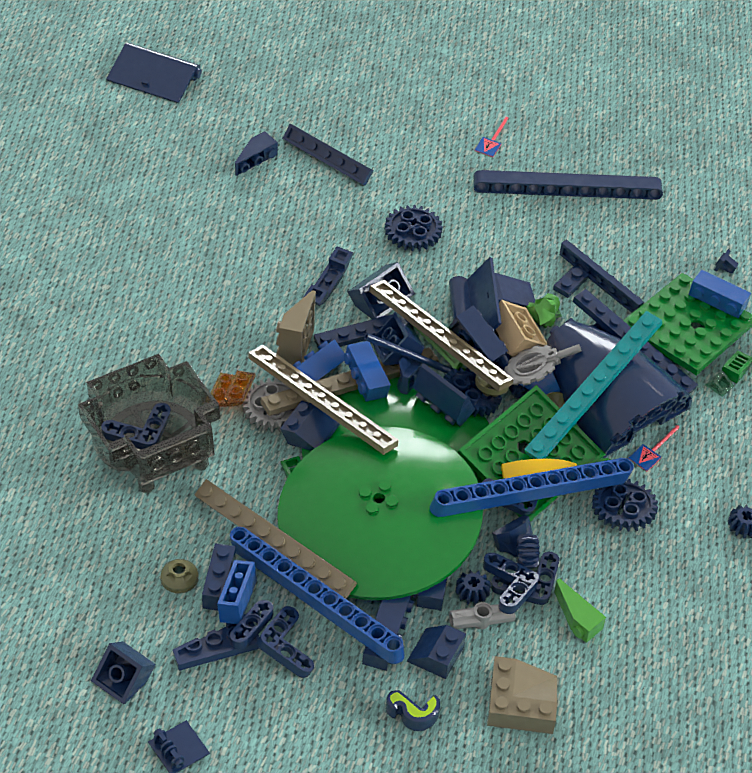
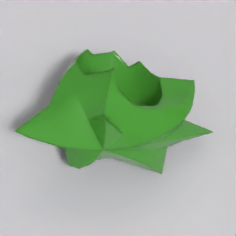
(545, 310)

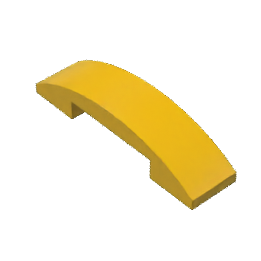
(532, 466)

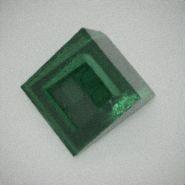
(720, 384)

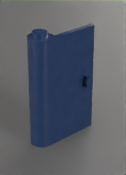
(153, 72)
(479, 291)

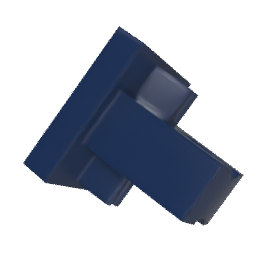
(726, 263)

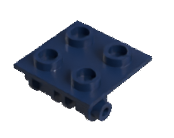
(178, 747)

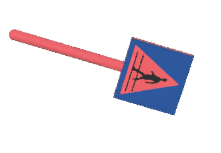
(490, 146)
(646, 457)

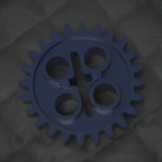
(413, 228)
(465, 382)
(636, 512)

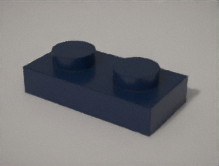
(571, 281)

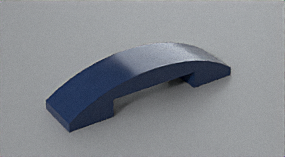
(331, 275)

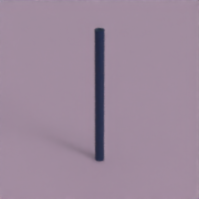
(407, 353)

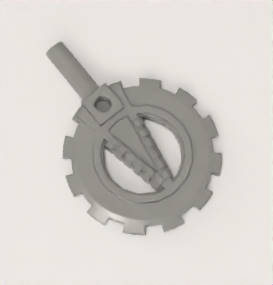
(536, 363)

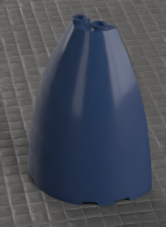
(631, 401)

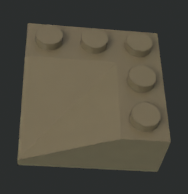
(296, 330)
(522, 697)

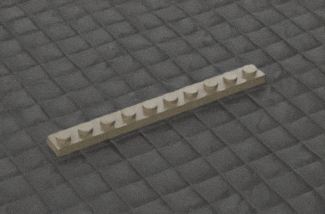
(442, 335)
(336, 384)
(323, 399)
(283, 543)

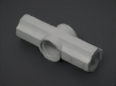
(474, 616)

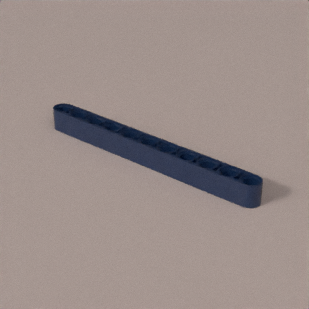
(567, 184)

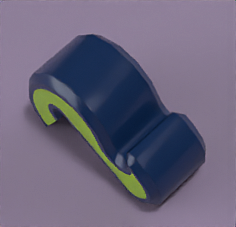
(412, 715)

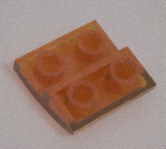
(232, 389)

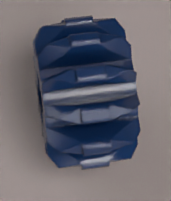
(741, 521)
(527, 550)
(473, 587)

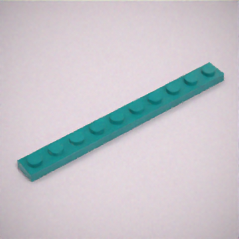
(593, 386)

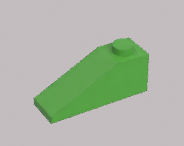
(581, 615)

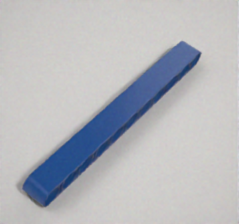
(530, 487)
(318, 596)

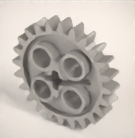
(256, 412)

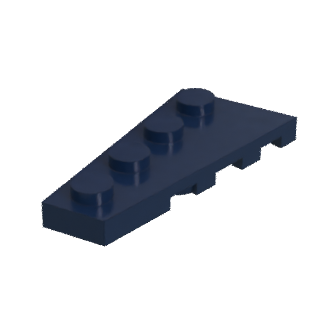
(210, 648)

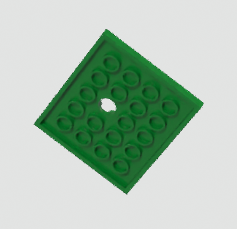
(677, 338)
(521, 424)

